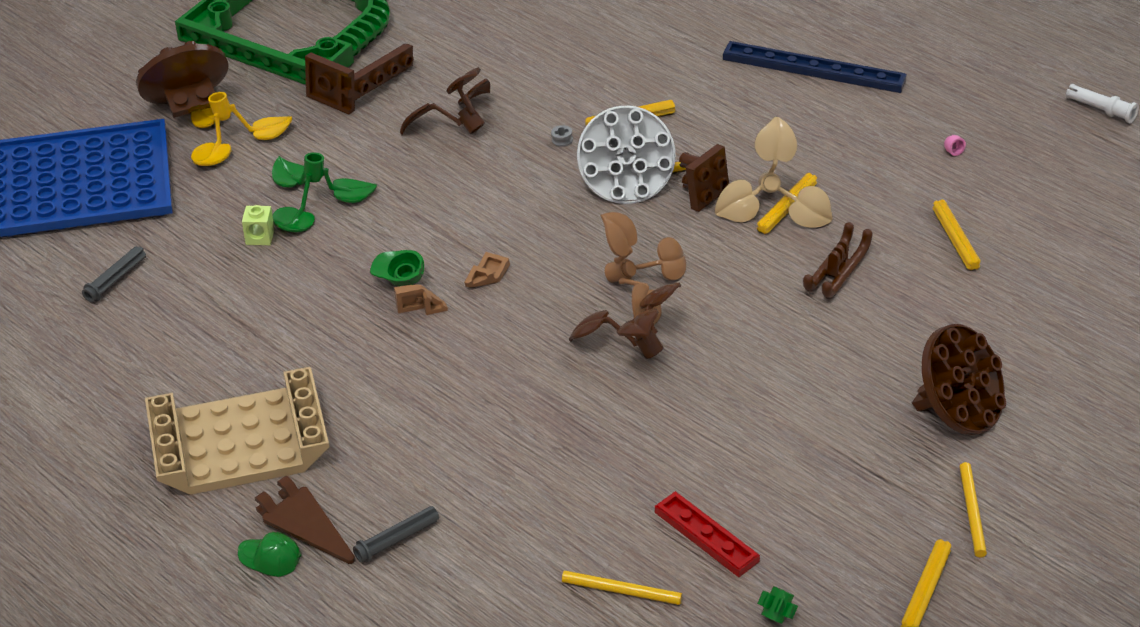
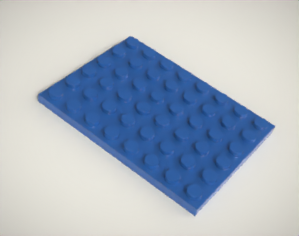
(84, 177)

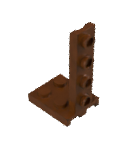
(340, 86)

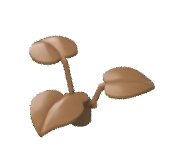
(621, 236)

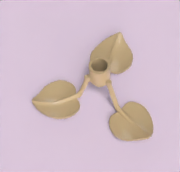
(774, 143)

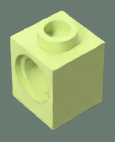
(258, 225)

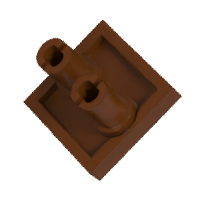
(705, 176)

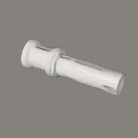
(1112, 106)

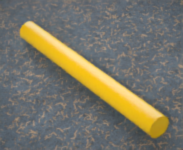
(973, 510)
(622, 587)

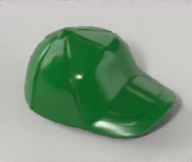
(399, 267)
(272, 555)

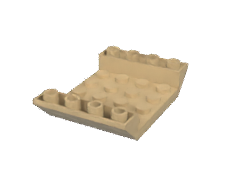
(237, 437)

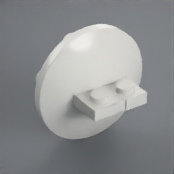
(626, 154)

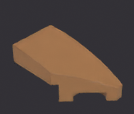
(489, 270)
(418, 297)

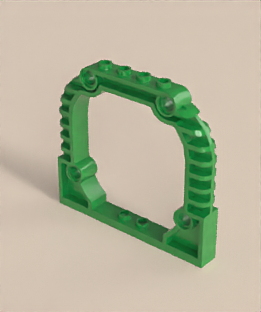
(210, 18)

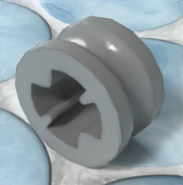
(562, 135)

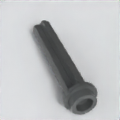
(94, 290)
(366, 549)

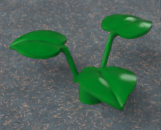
(291, 174)

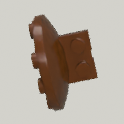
(183, 77)
(961, 380)

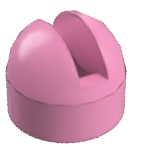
(954, 145)

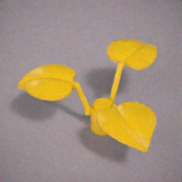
(220, 110)

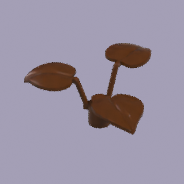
(468, 116)
(640, 327)

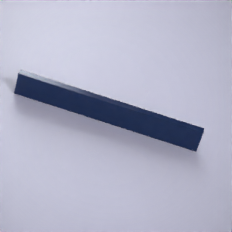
(815, 66)

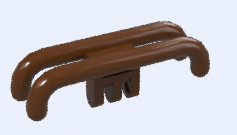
(838, 264)

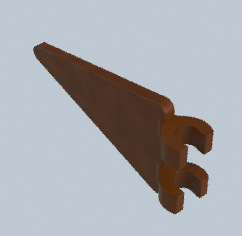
(303, 519)

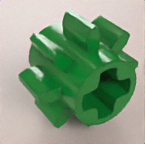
(777, 604)

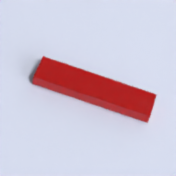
(707, 534)

